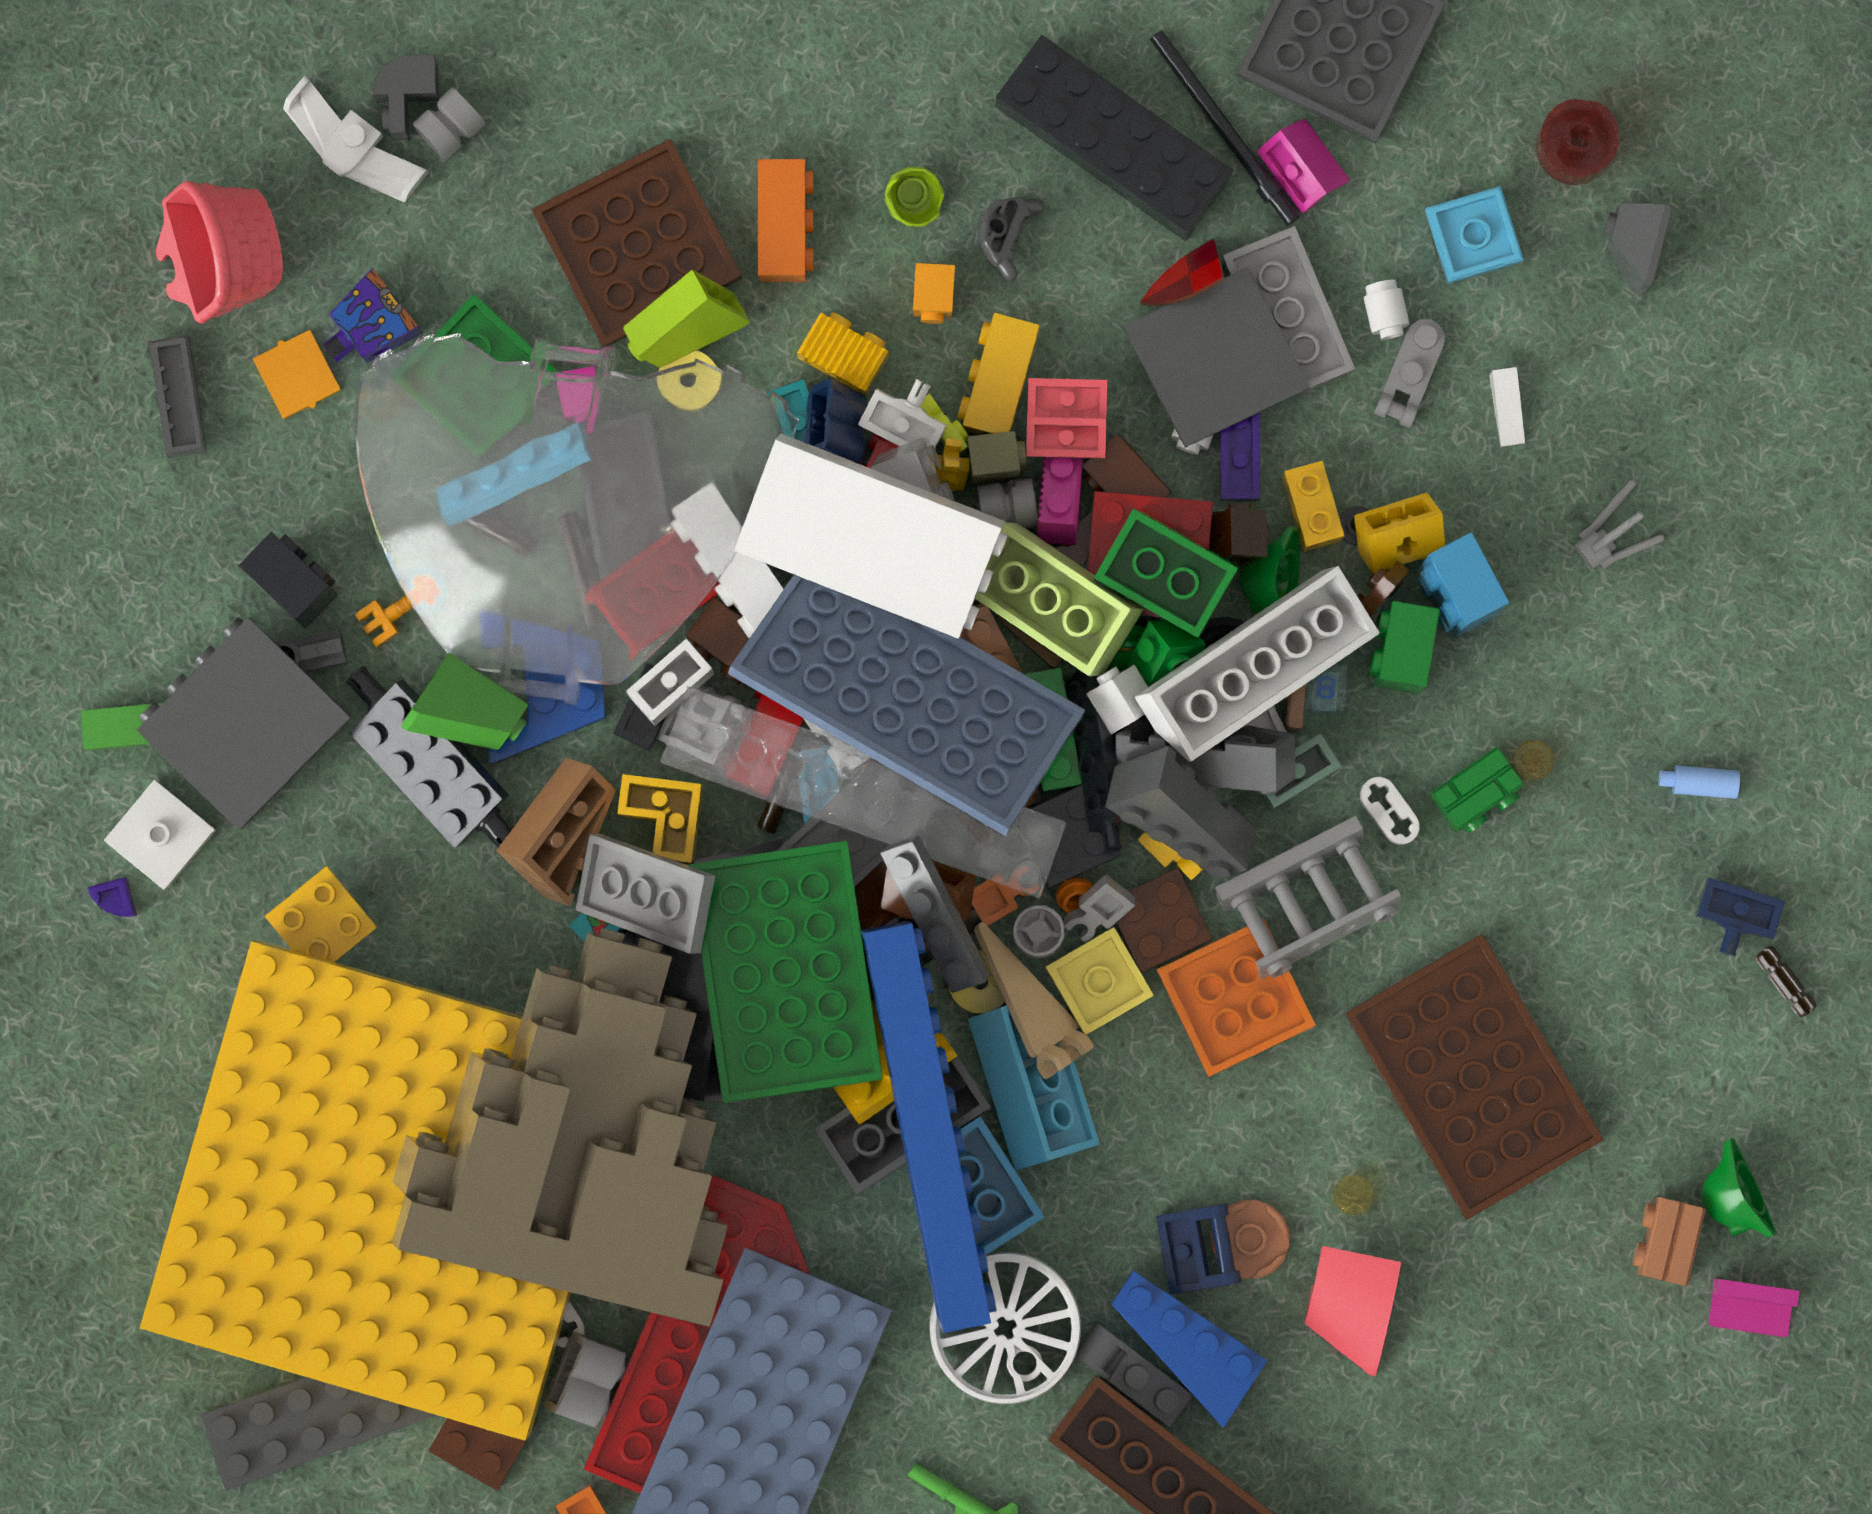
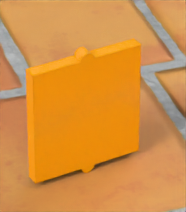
(296, 374)

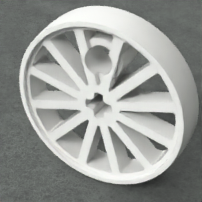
(1015, 1343)

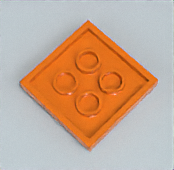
(1228, 1005)

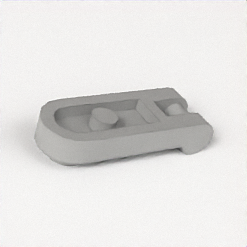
(1412, 371)

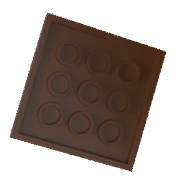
(633, 238)

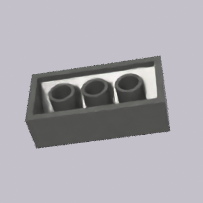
(875, 1147)

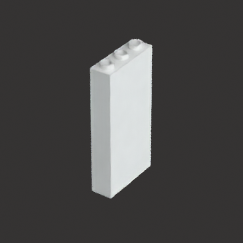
(871, 536)

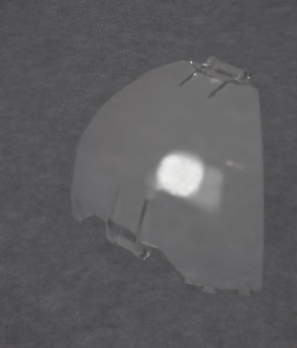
(557, 508)

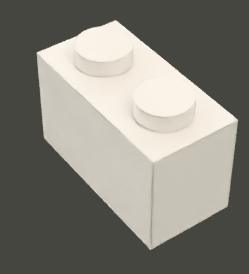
(667, 682)

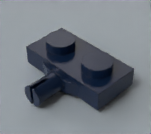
(1739, 912)

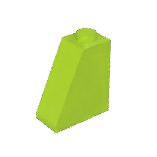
(684, 320)

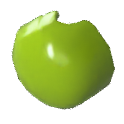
(914, 196)

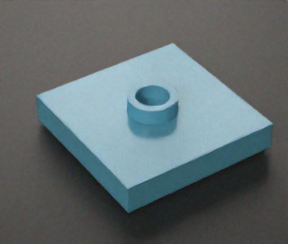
(1474, 235)

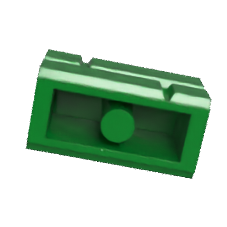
(1477, 790)

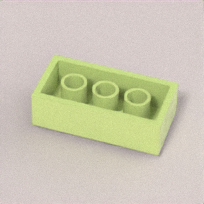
(1058, 601)

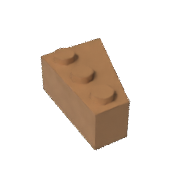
(555, 830)

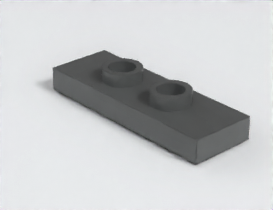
(177, 396)

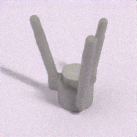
(1597, 547)

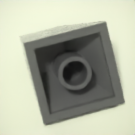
(1637, 241)

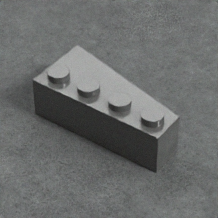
(1244, 760)
(1181, 812)

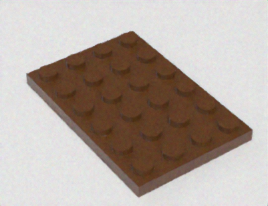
(1474, 1076)

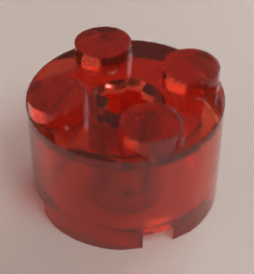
(1576, 120)

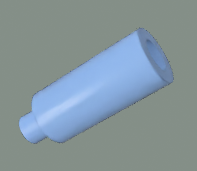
(1701, 781)

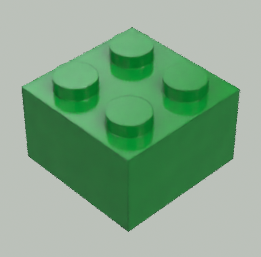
(1404, 647)

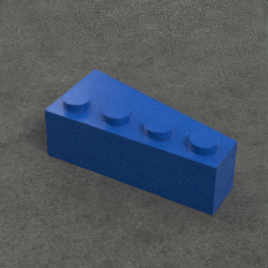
(1195, 1350)

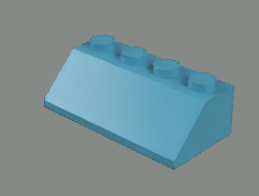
(1036, 1114)

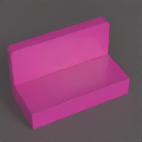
(1302, 165)
(1752, 1307)

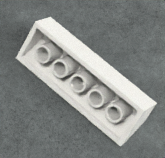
(1257, 664)

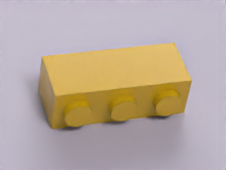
(998, 375)

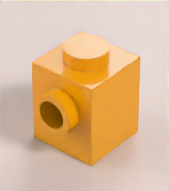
(933, 292)

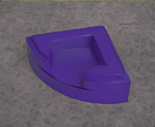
(114, 897)

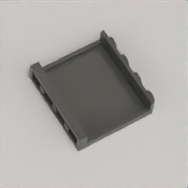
(242, 722)

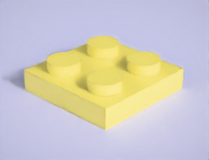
(1099, 981)

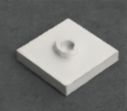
(160, 835)

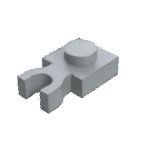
(1101, 904)

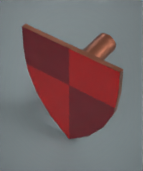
(1187, 277)

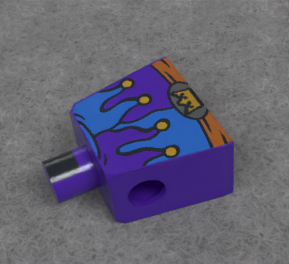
(370, 321)

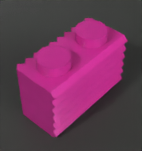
(1060, 500)

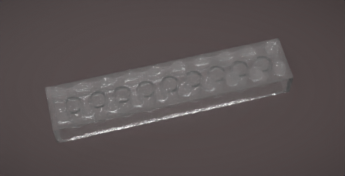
(852, 791)

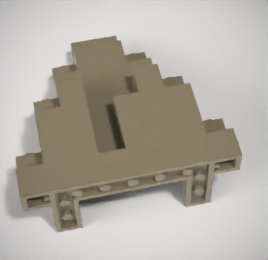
(579, 1147)

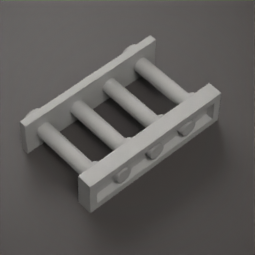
(1310, 859)

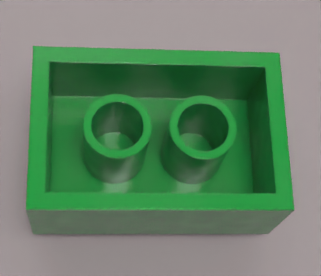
(1166, 572)

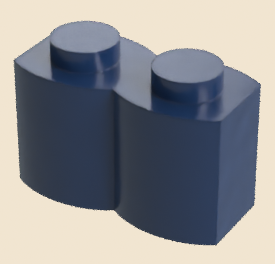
(834, 420)

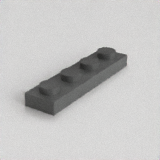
(935, 914)

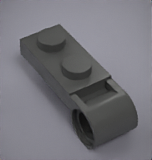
(1133, 1375)

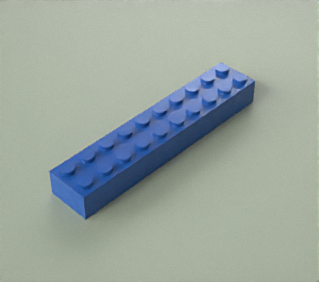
(926, 1126)

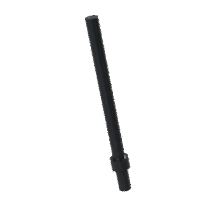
(1268, 188)

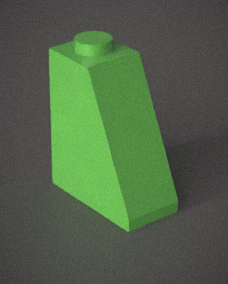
(466, 708)

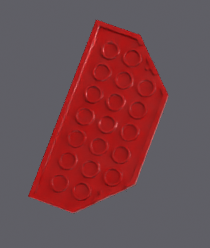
(672, 1346)

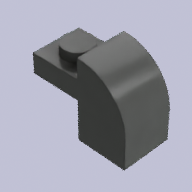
(404, 81)

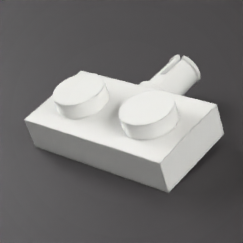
(902, 419)

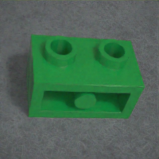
(1162, 650)

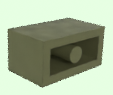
(996, 458)

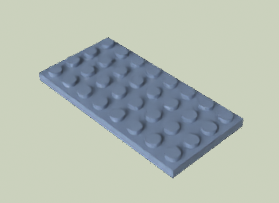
(910, 698)
(765, 1395)

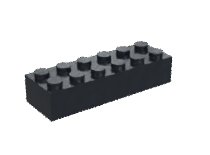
(1113, 137)

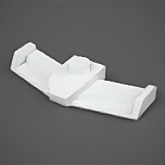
(350, 145)

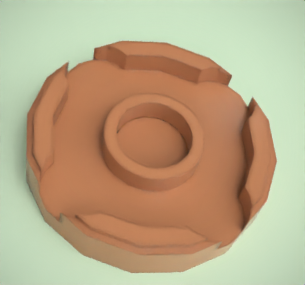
(1251, 1252)

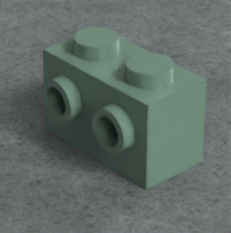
(1312, 764)

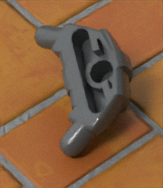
(1001, 228)

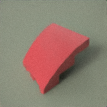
(1353, 1303)

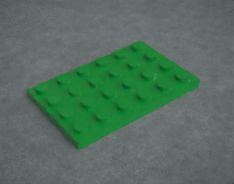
(787, 974)

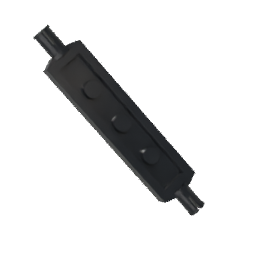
(1095, 760)

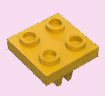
(321, 918)

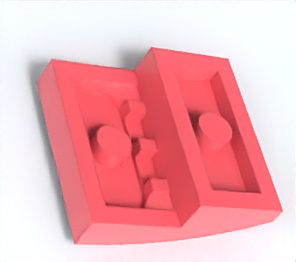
(1066, 418)

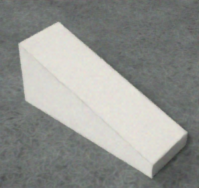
(1507, 406)

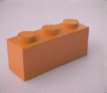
(784, 220)

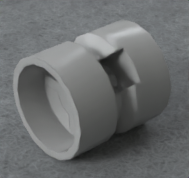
(450, 123)
(1010, 503)
(1038, 931)

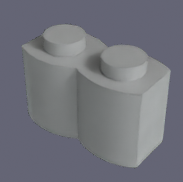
(585, 1380)

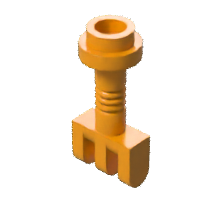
(383, 618)

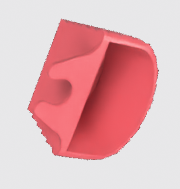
(220, 247)

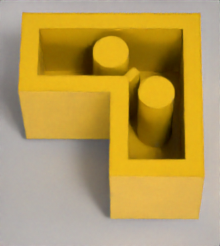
(672, 806)

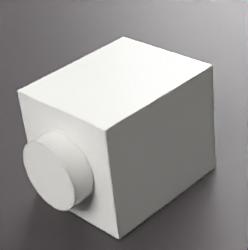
(1115, 697)

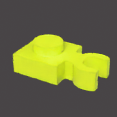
(953, 430)

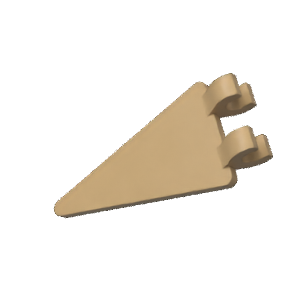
(1033, 1008)

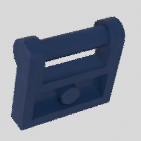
(1186, 1253)

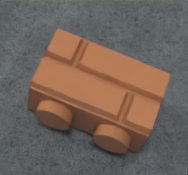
(1669, 1241)

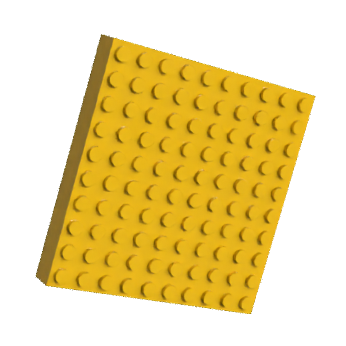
(295, 1204)

